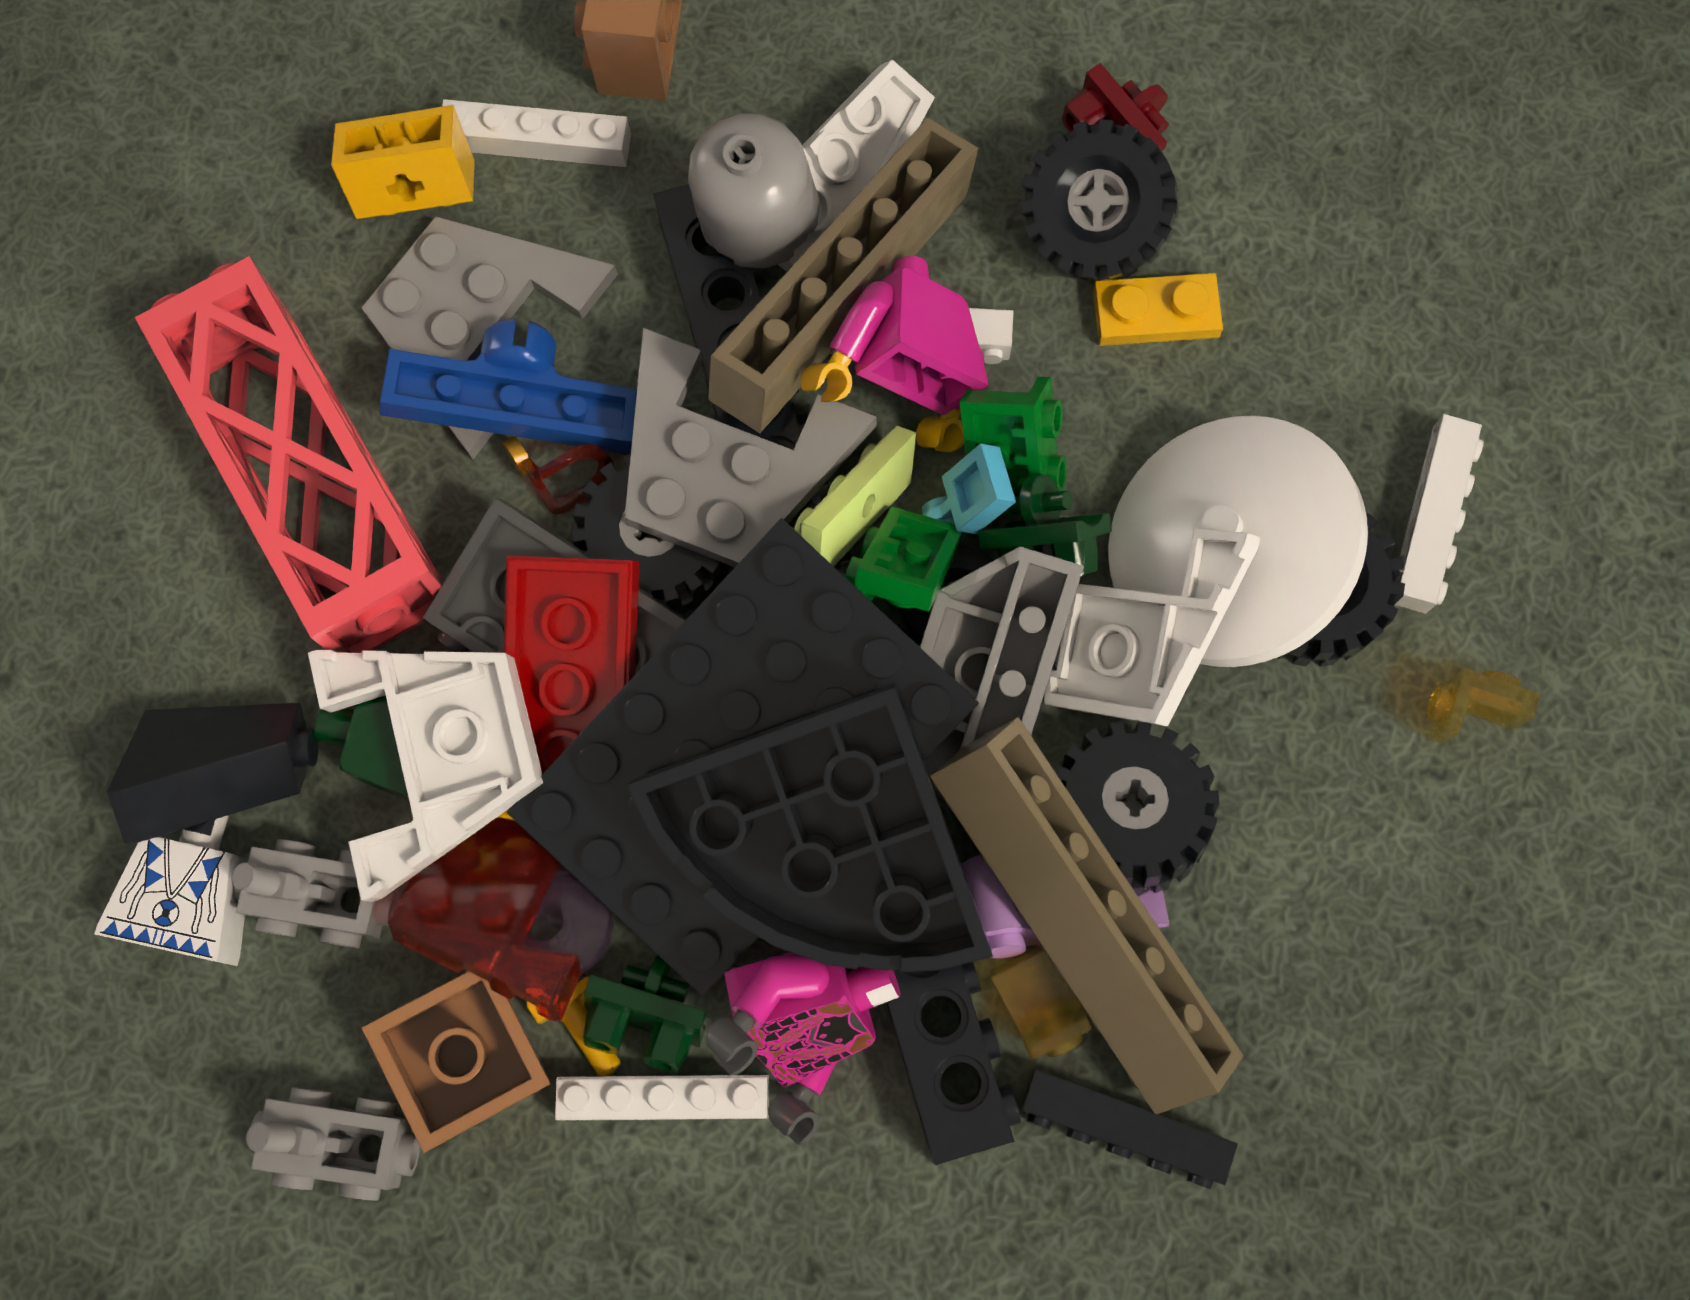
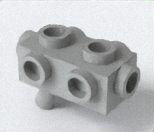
(296, 889)
(313, 1141)

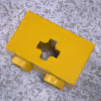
(403, 162)

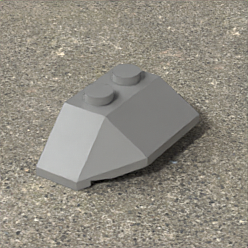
(1000, 640)

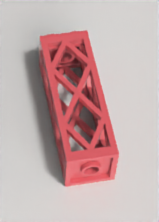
(224, 324)

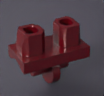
(1124, 105)

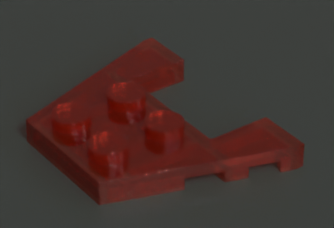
(477, 910)

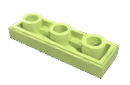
(860, 496)

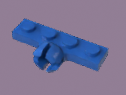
(509, 393)

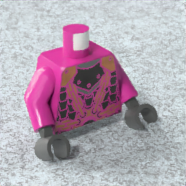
(800, 1025)

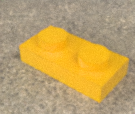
(1157, 309)

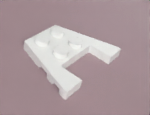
(1140, 649)
(458, 742)

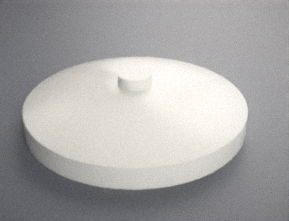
(1255, 480)

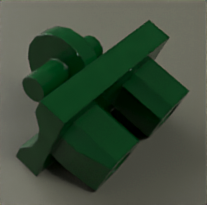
(1040, 505)
(671, 1023)

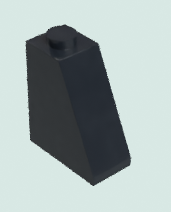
(208, 765)

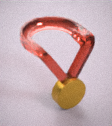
(527, 467)

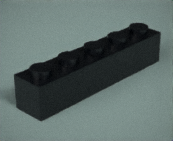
(1127, 1129)

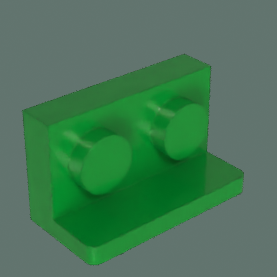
(1022, 427)
(905, 559)

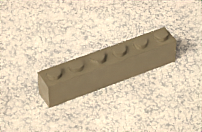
(799, 317)
(1088, 918)

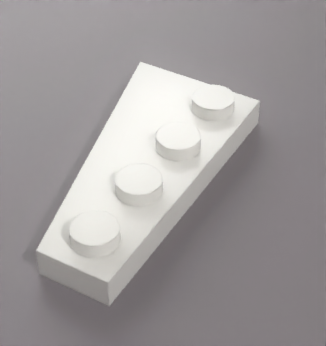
(861, 141)

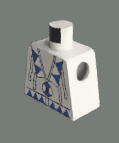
(179, 896)

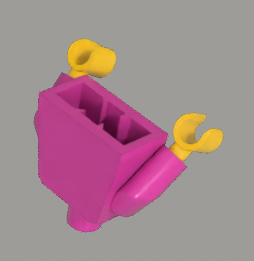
(912, 342)

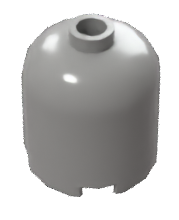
(753, 190)

